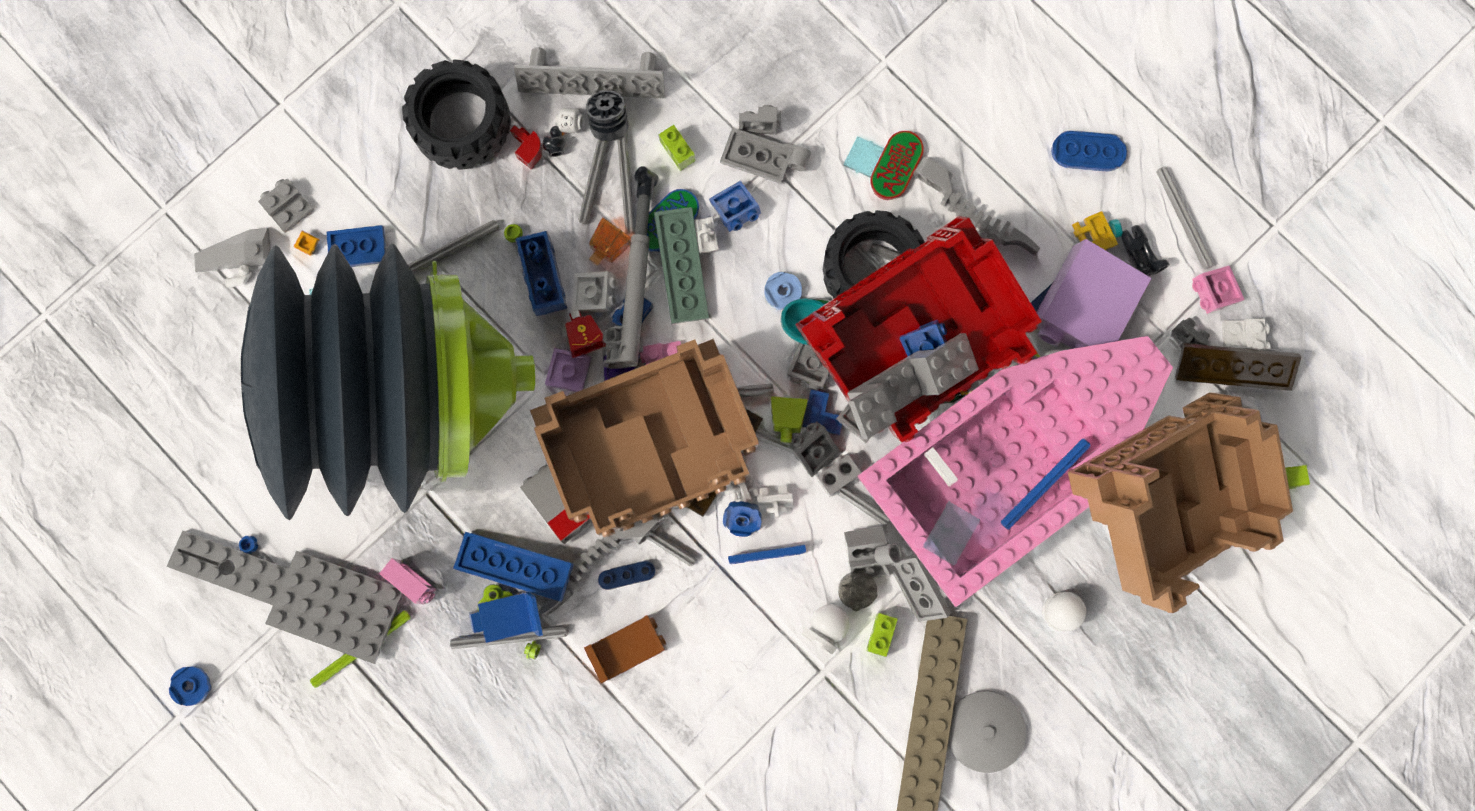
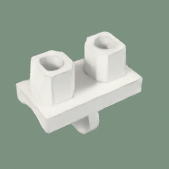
(706, 235)
(741, 492)
(775, 503)

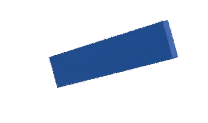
(769, 554)

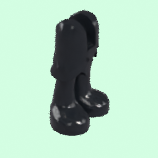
(1141, 242)

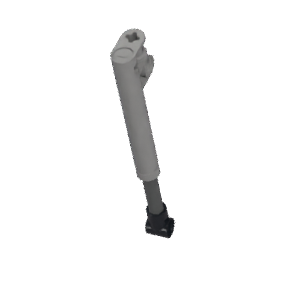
(624, 340)

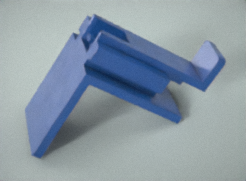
(507, 617)

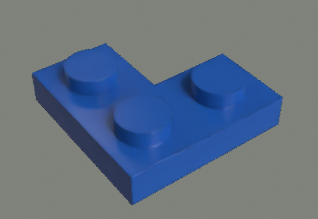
(816, 412)

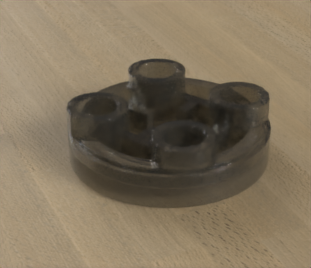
(857, 590)

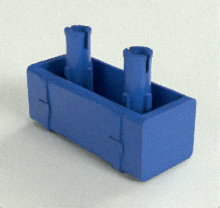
(541, 273)

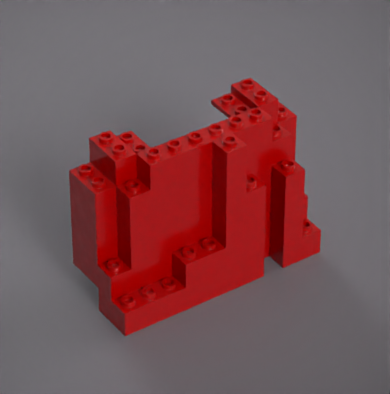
(945, 279)

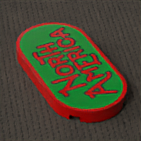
(896, 165)

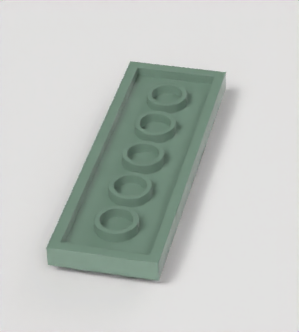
(681, 265)

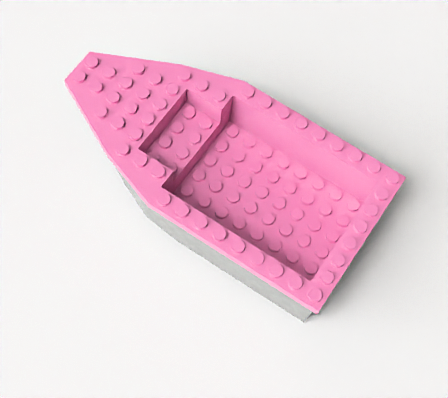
(1005, 443)

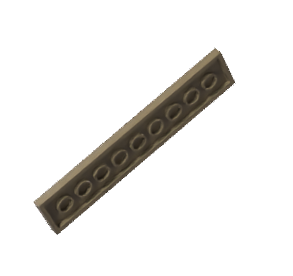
(932, 714)

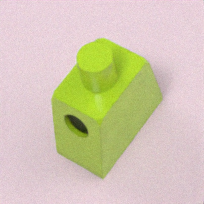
(787, 416)

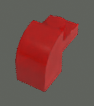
(530, 149)

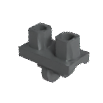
(1187, 334)

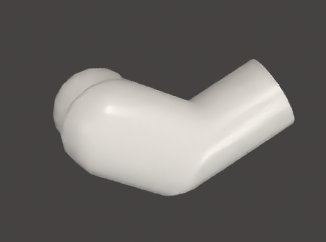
(240, 279)

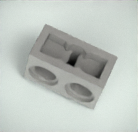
(841, 478)

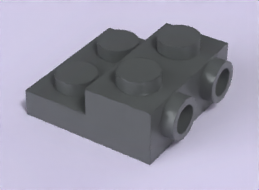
(814, 448)

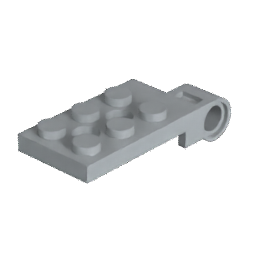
(778, 156)
(906, 571)

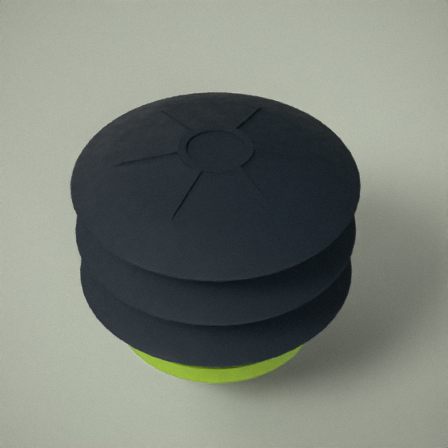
(369, 379)

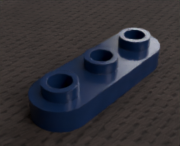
(635, 571)

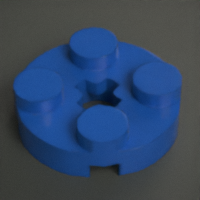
(742, 509)
(179, 683)

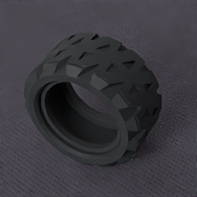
(441, 81)
(863, 227)

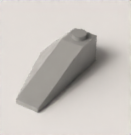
(246, 249)

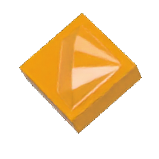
(306, 243)

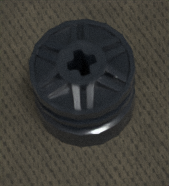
(607, 115)

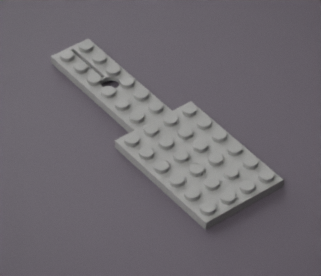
(307, 599)

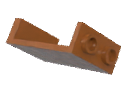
(625, 648)

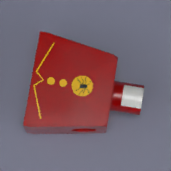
(583, 334)

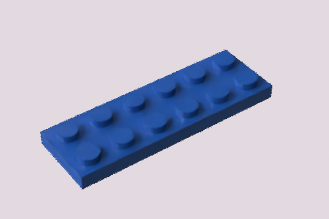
(513, 566)

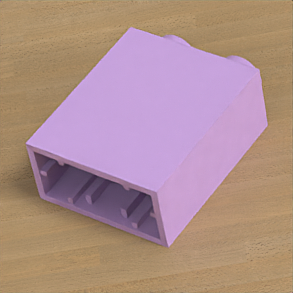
(1090, 298)

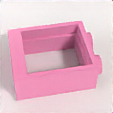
(408, 581)

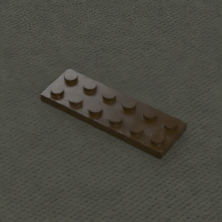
(1237, 367)

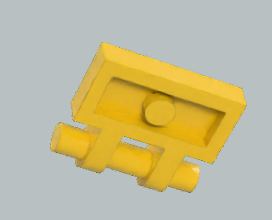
(1098, 229)

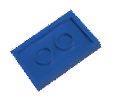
(359, 245)

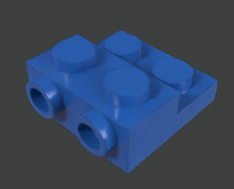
(735, 206)
(925, 338)

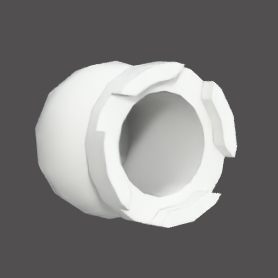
(1064, 611)
(827, 627)

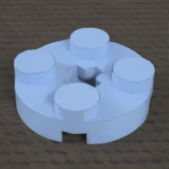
(783, 280)

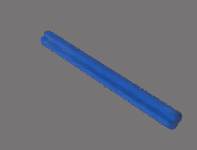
(1045, 484)

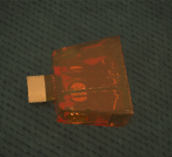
(608, 242)

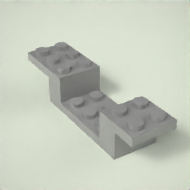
(917, 375)

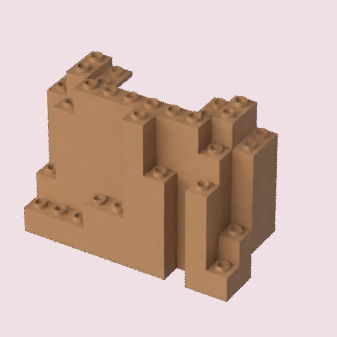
(647, 439)
(1187, 495)

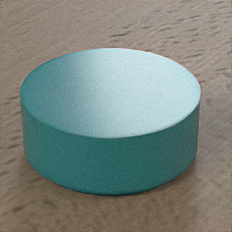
(1116, 227)

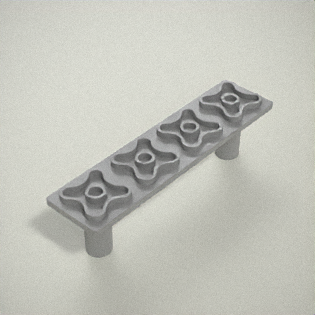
(588, 81)

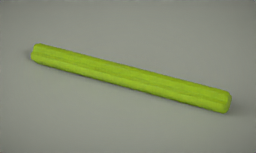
(346, 659)

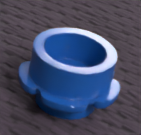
(253, 544)

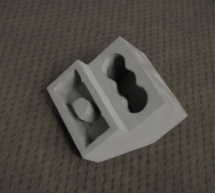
(860, 550)

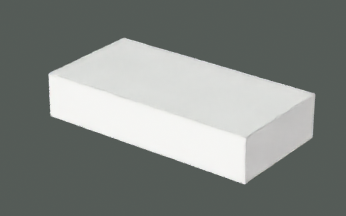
(940, 466)

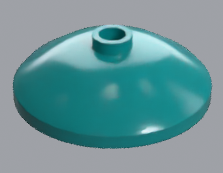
(795, 312)

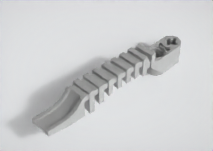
(939, 179)
(638, 533)

